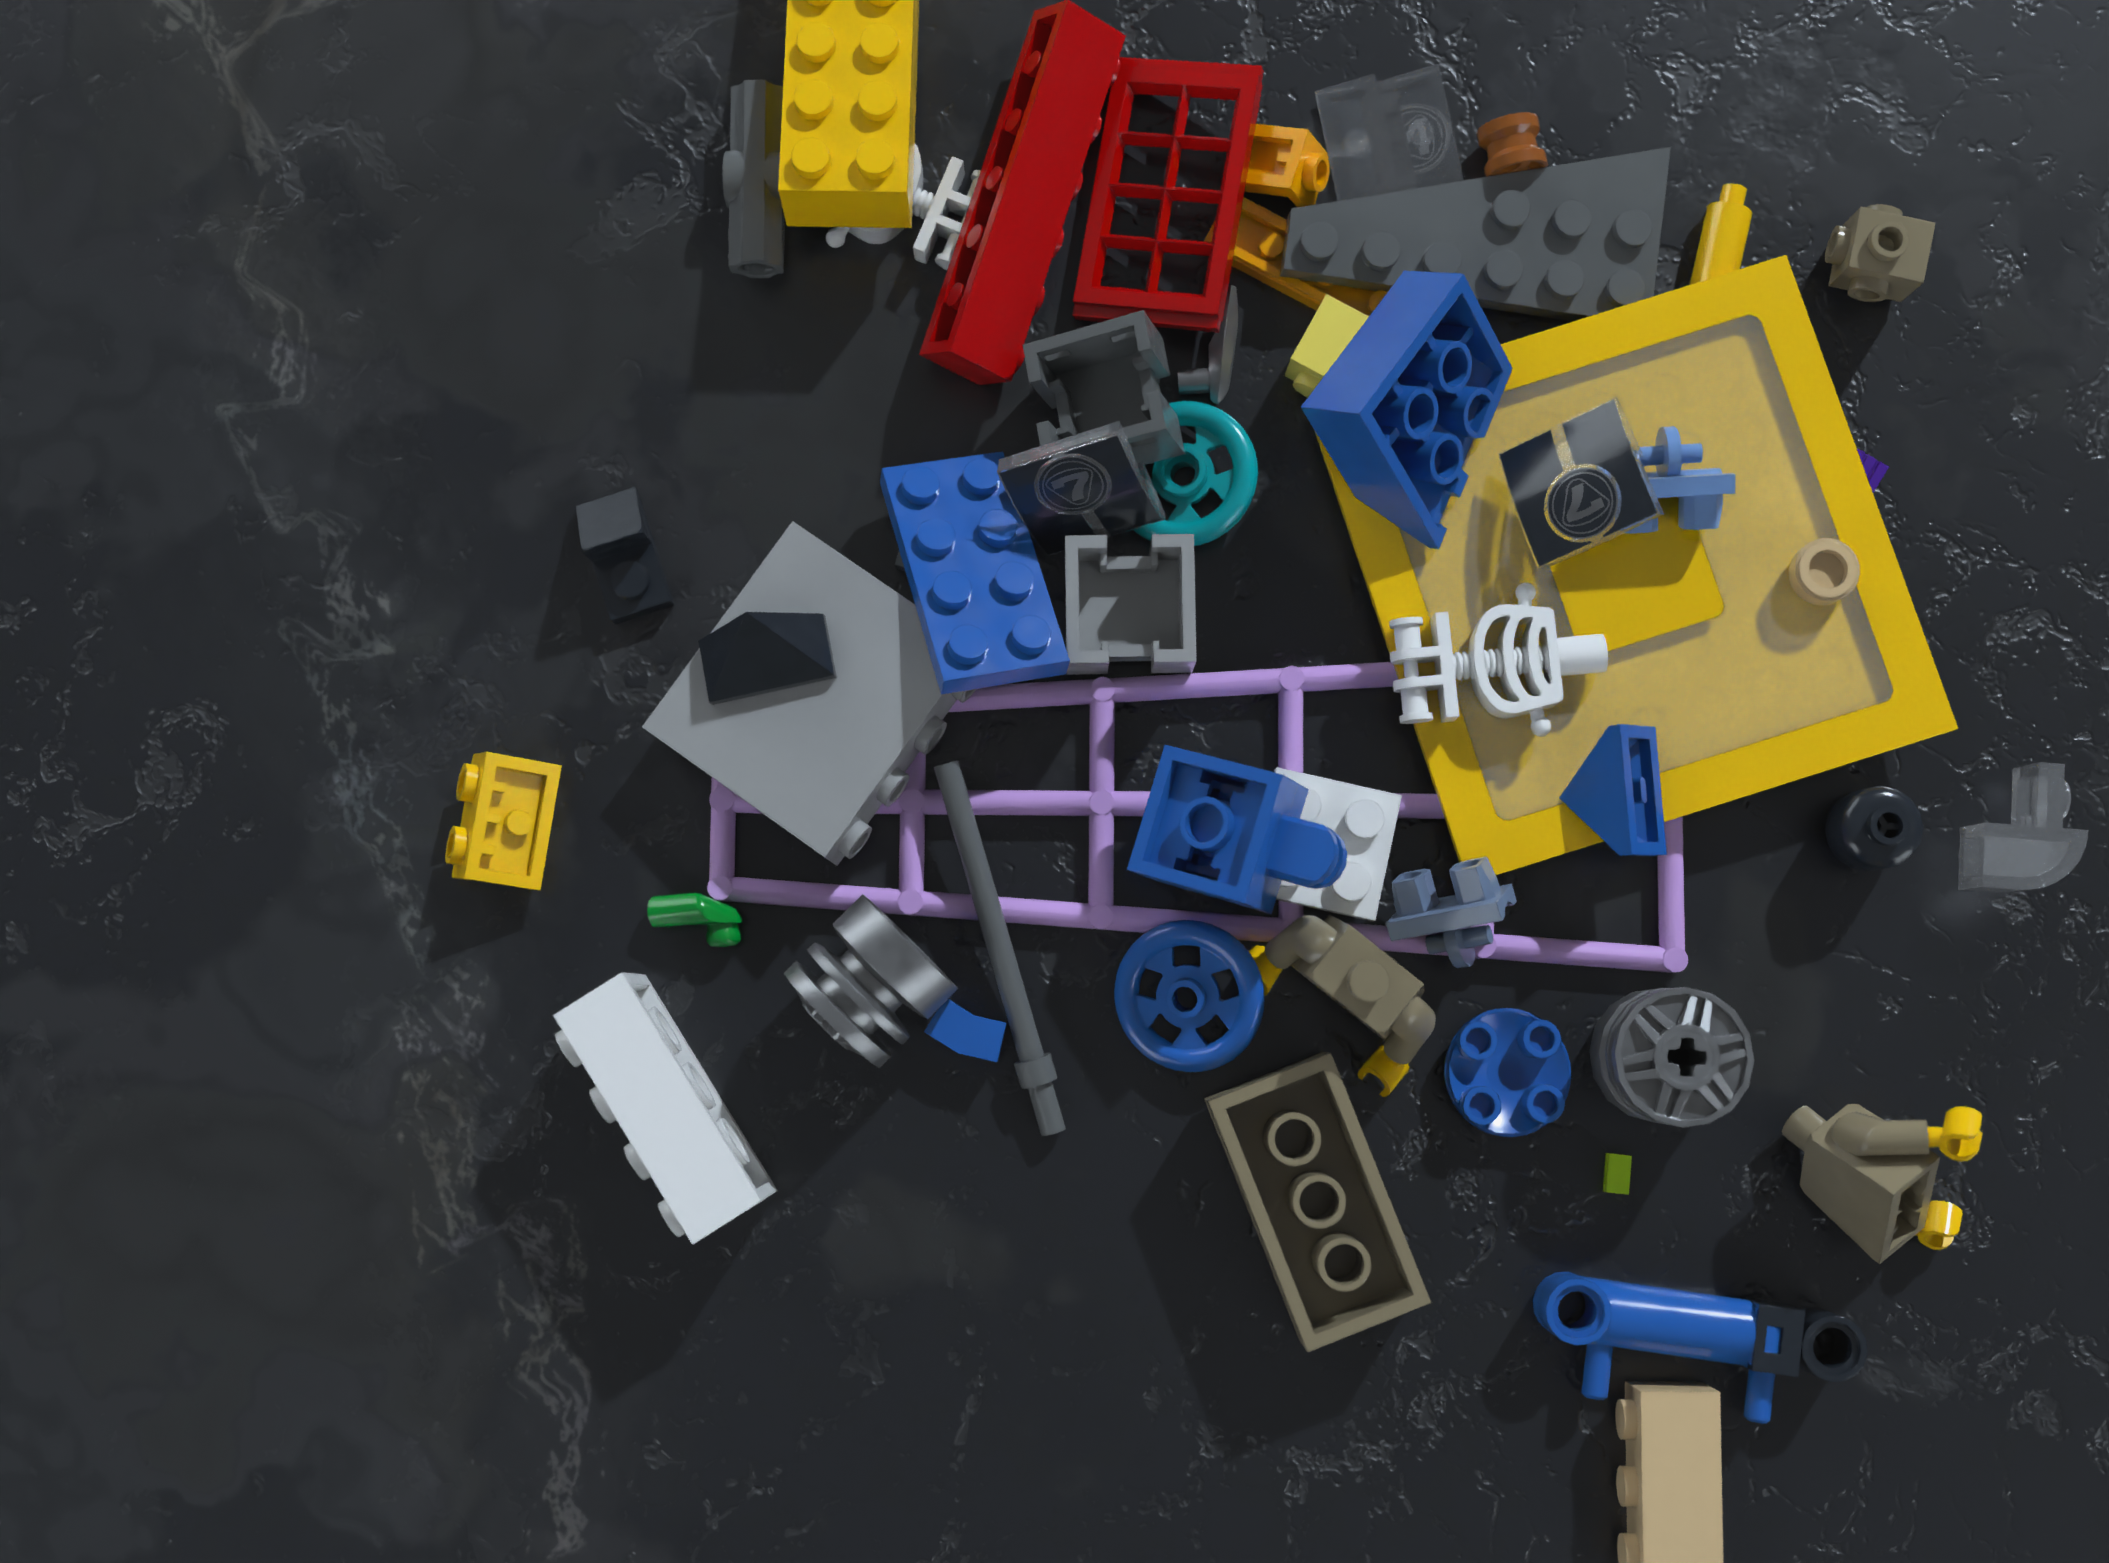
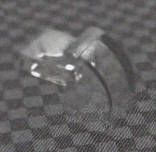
(2032, 848)

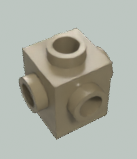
(1879, 254)

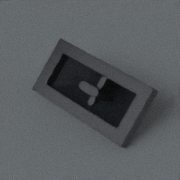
(766, 654)

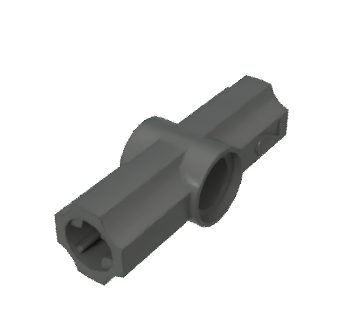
(752, 180)

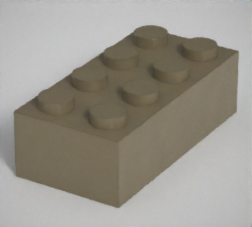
(1317, 1201)

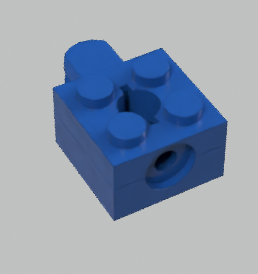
(1231, 832)

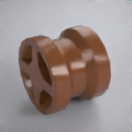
(1511, 144)

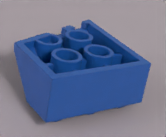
(1412, 400)

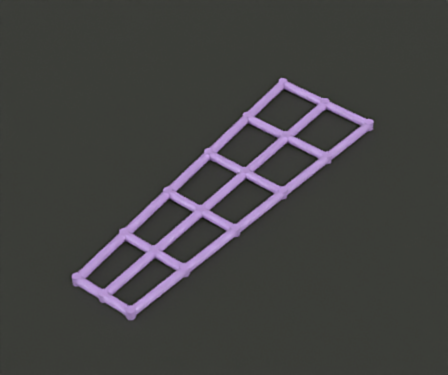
(1104, 803)

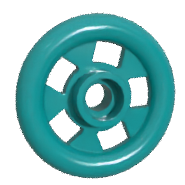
(1233, 486)

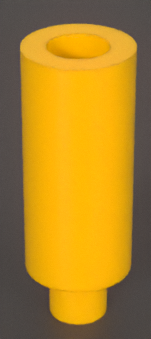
(1723, 235)

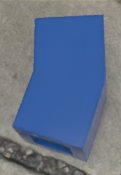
(967, 1032)

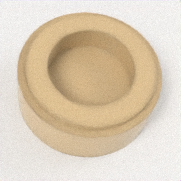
(1824, 571)

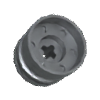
(869, 982)
(1633, 1047)

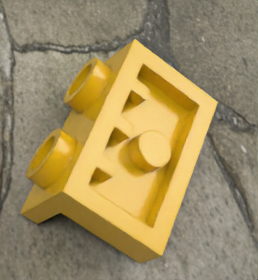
(503, 820)

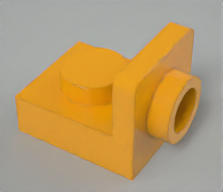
(1287, 164)

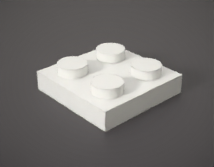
(1367, 825)

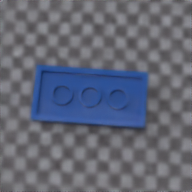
(972, 574)

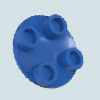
(1508, 1072)

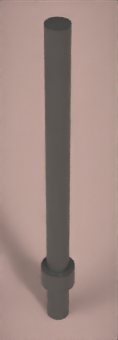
(1034, 1068)

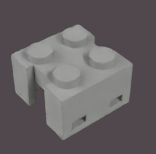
(1130, 605)

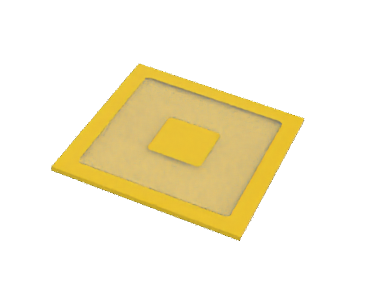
(1694, 621)

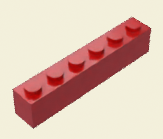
(1023, 194)

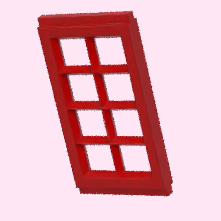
(1184, 81)

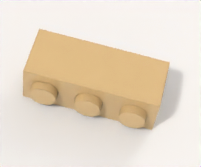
(1670, 1473)

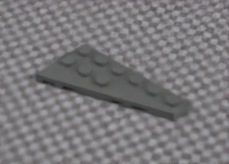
(1526, 240)

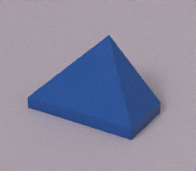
(1621, 791)

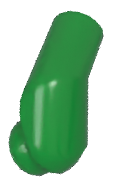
(697, 909)

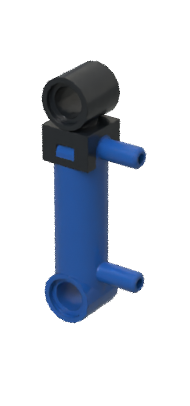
(1743, 1331)

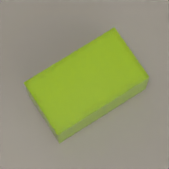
(1617, 1173)

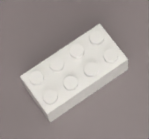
(663, 1104)

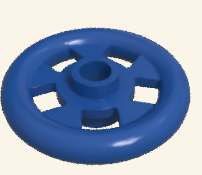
(1217, 953)

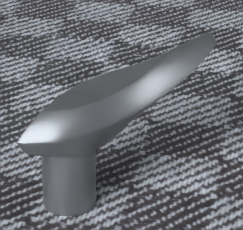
(1221, 357)

